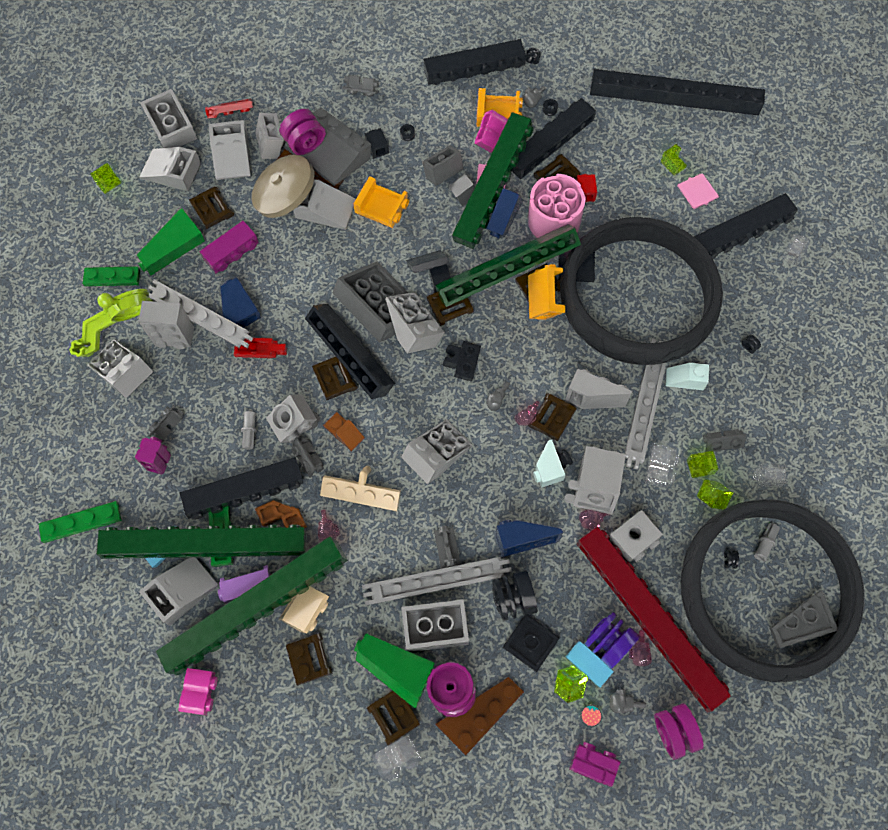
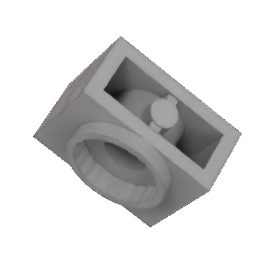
(268, 135)
(291, 418)
(632, 548)

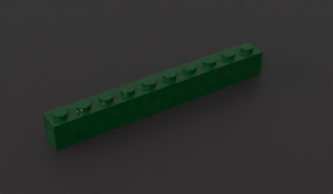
(201, 542)
(252, 606)

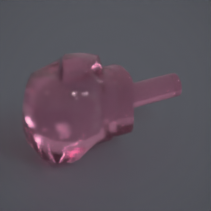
(526, 415)
(591, 519)
(327, 528)
(641, 653)

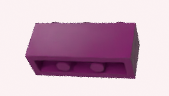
(229, 247)

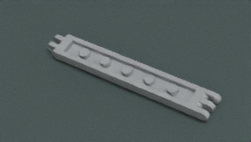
(202, 316)
(644, 413)
(435, 580)

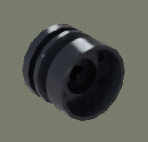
(514, 595)

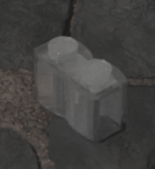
(660, 466)
(396, 757)

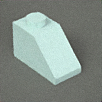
(688, 376)
(549, 467)

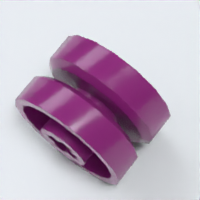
(302, 131)
(463, 692)
(679, 731)

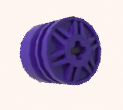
(612, 640)

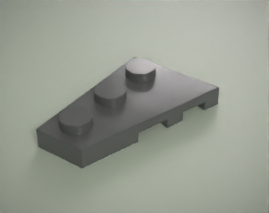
(805, 622)

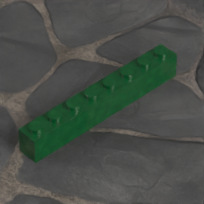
(492, 180)
(508, 265)

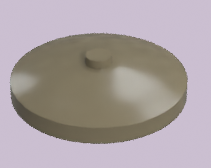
(283, 186)

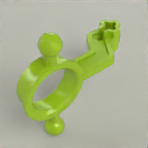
(115, 309)

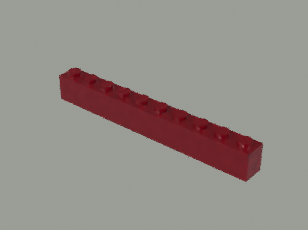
(654, 621)

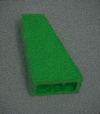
(170, 243)
(395, 667)

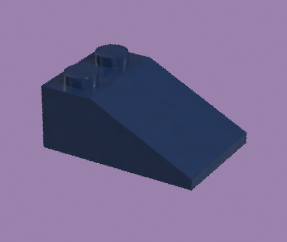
(524, 536)

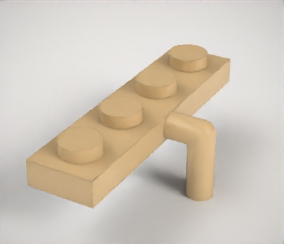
(360, 492)

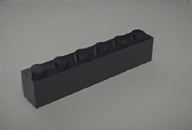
(474, 62)
(554, 136)
(748, 225)
(349, 351)
(241, 488)

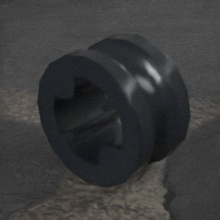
(533, 56)
(550, 102)
(409, 137)
(751, 344)
(564, 458)
(733, 559)

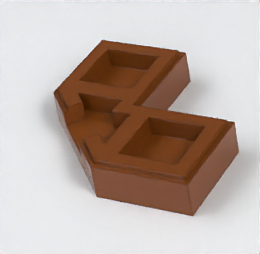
(275, 511)

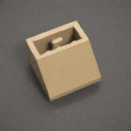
(304, 609)

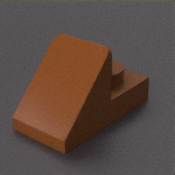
(344, 431)

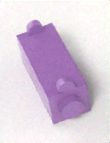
(235, 587)

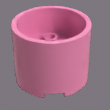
(554, 204)

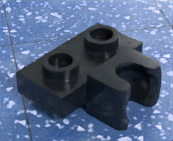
(463, 359)

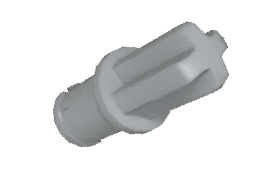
(248, 430)
(767, 542)

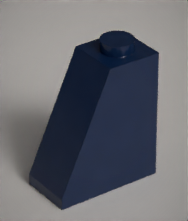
(504, 213)
(237, 304)

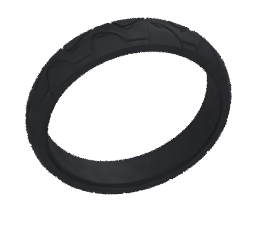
(658, 233)
(841, 557)

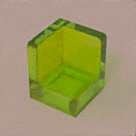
(671, 160)
(105, 178)
(702, 464)
(714, 494)
(570, 684)

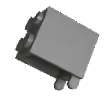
(598, 480)

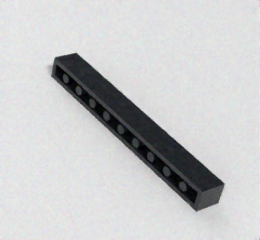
(677, 92)

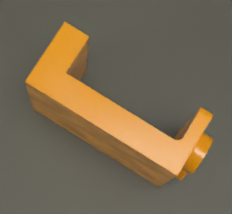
(501, 104)
(380, 203)
(542, 293)

